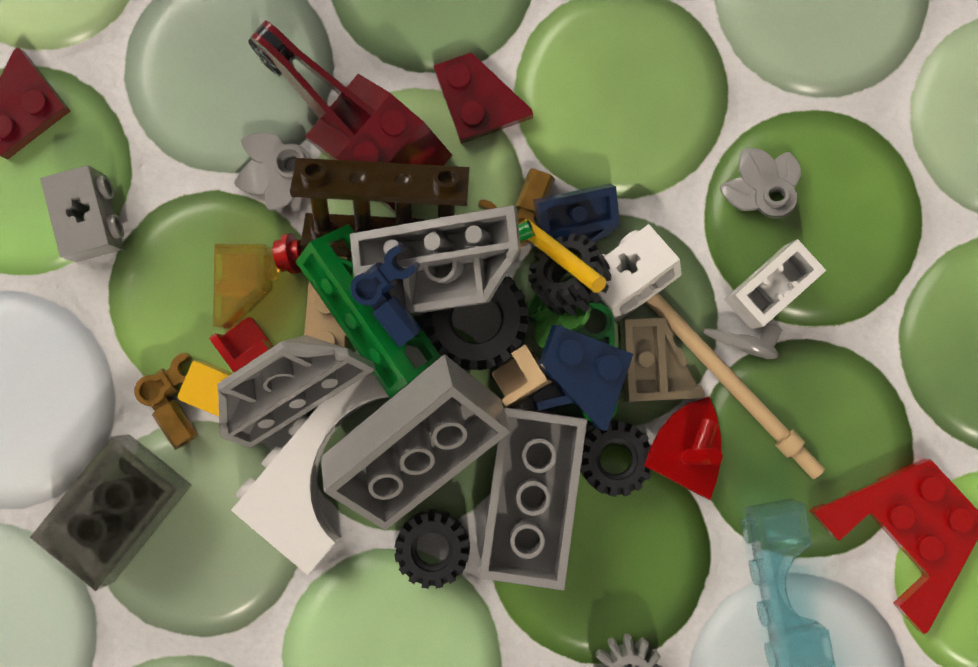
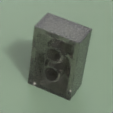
(110, 511)

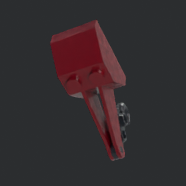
(361, 122)

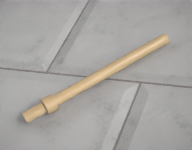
(788, 441)

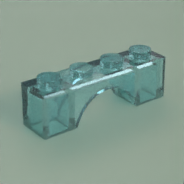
(777, 537)

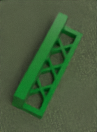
(332, 282)

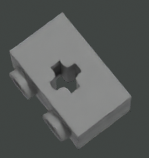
(68, 199)

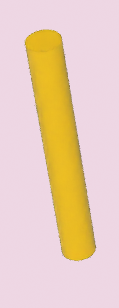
(567, 259)

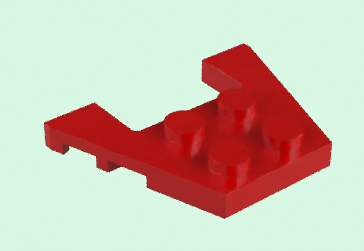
(926, 521)

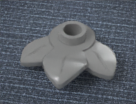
(267, 170)
(759, 179)

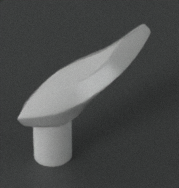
(759, 347)

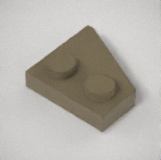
(657, 364)

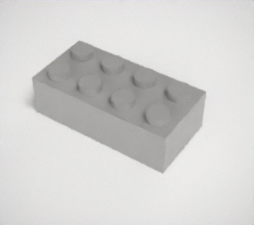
(414, 443)
(533, 499)

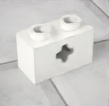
(654, 267)
(775, 284)

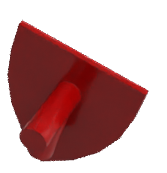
(689, 448)

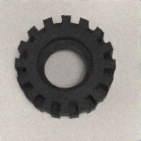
(571, 293)
(623, 482)
(421, 571)

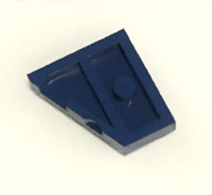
(579, 212)
(586, 371)

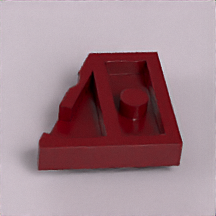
(478, 98)
(26, 104)

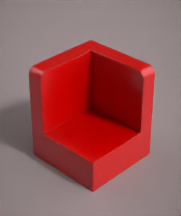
(241, 343)

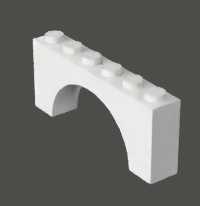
(285, 498)

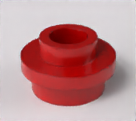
(286, 253)

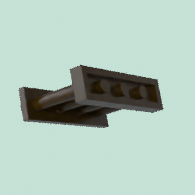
(373, 182)

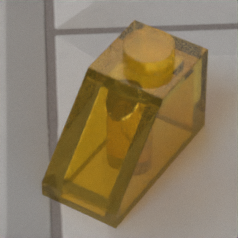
(241, 281)

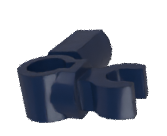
(372, 289)

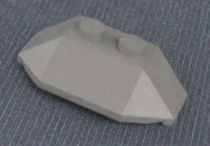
(458, 257)
(284, 387)

